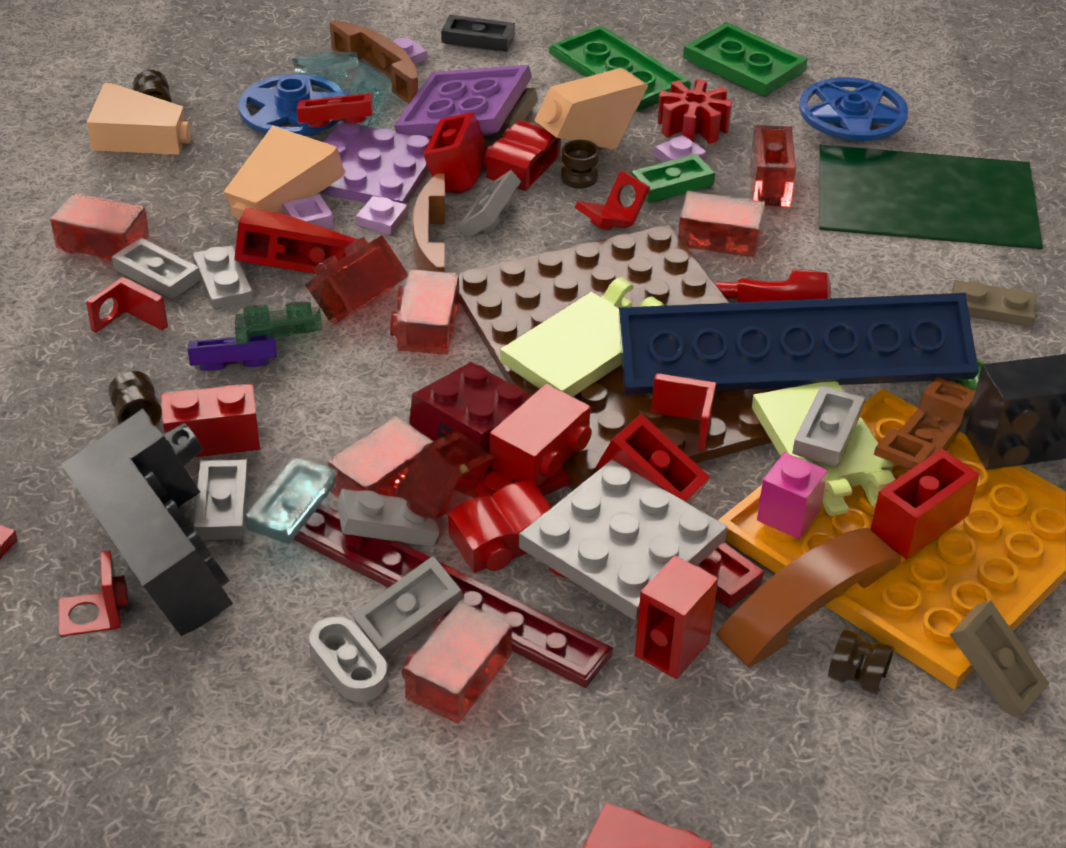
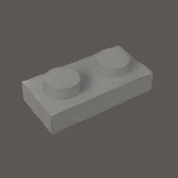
(490, 203)
(156, 268)
(222, 277)
(828, 426)
(221, 499)
(384, 518)
(408, 606)

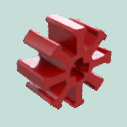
(694, 111)

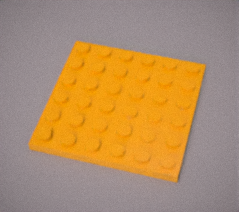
(1000, 553)

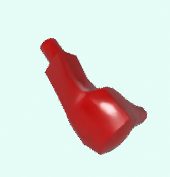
(800, 285)

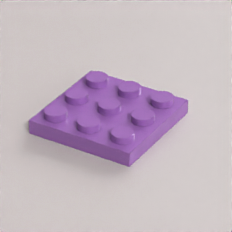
(450, 93)
(377, 163)

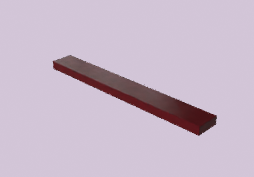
(533, 632)

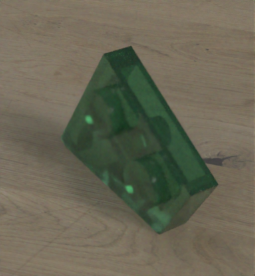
(258, 321)

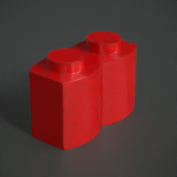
(524, 150)
(490, 526)

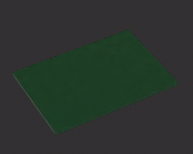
(927, 196)

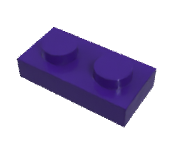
(214, 353)

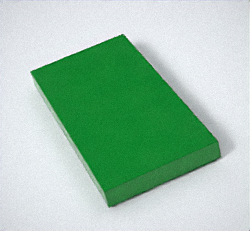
(604, 51)

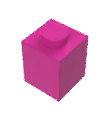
(791, 495)

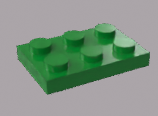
(745, 58)

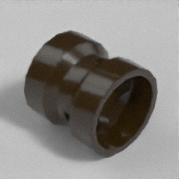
(152, 84)
(579, 163)
(132, 393)
(849, 657)

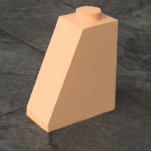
(592, 107)
(136, 123)
(282, 171)

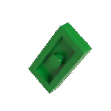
(675, 177)

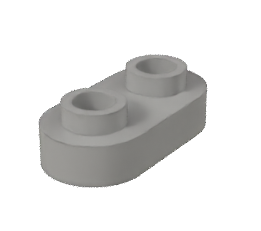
(352, 660)

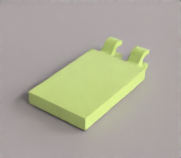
(575, 343)
(782, 415)

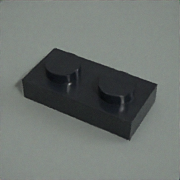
(478, 33)

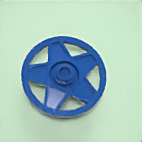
(281, 103)
(853, 110)

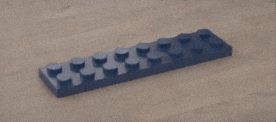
(799, 342)

